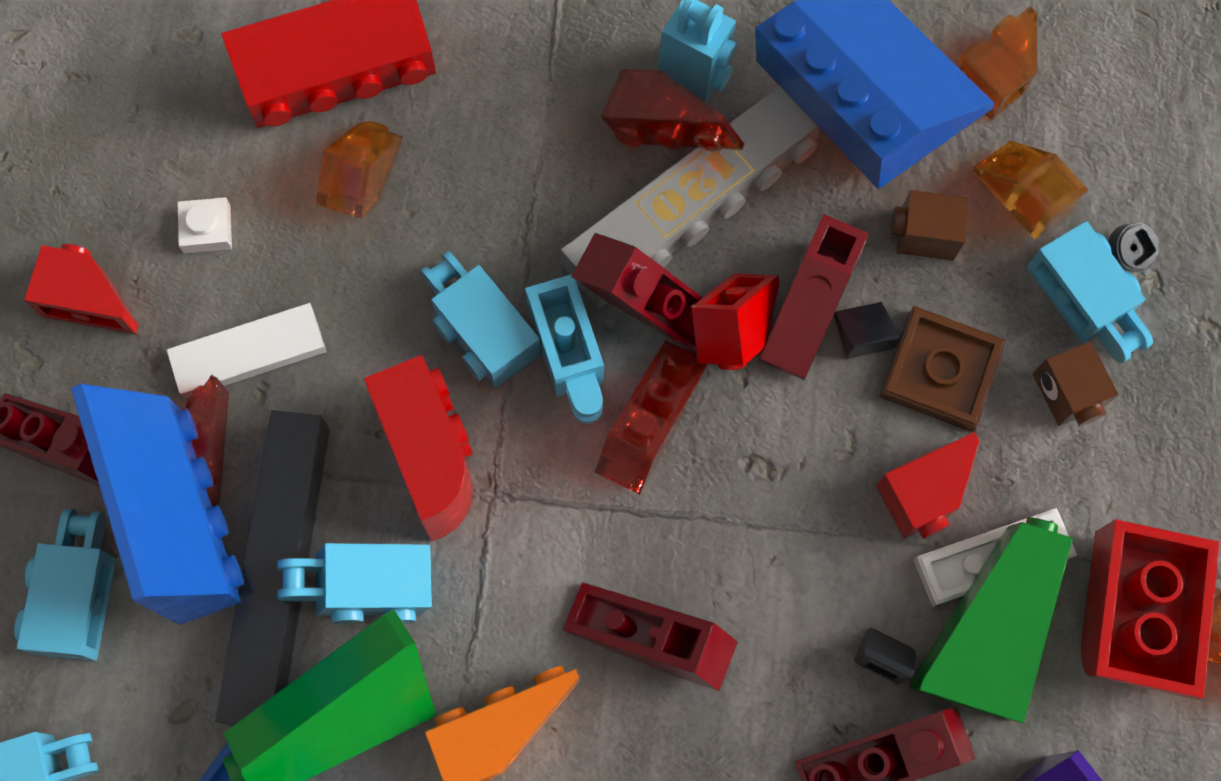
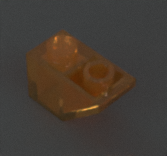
(1004, 62)
(357, 168)
(1031, 185)

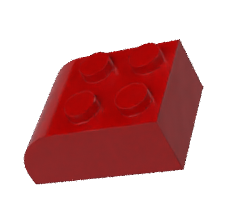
(425, 442)
(1150, 608)

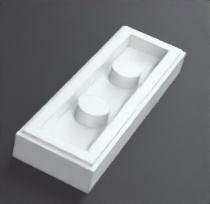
(247, 349)
(952, 569)

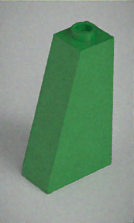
(1000, 627)
(335, 709)

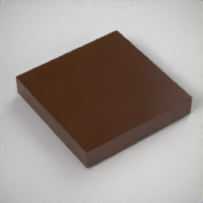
(943, 369)

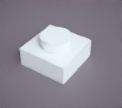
(204, 225)

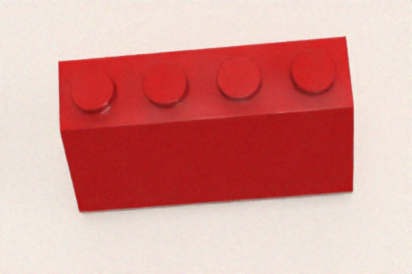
(328, 56)

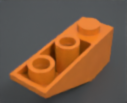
(491, 738)

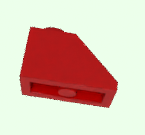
(76, 290)
(734, 320)
(929, 488)

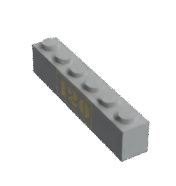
(705, 185)

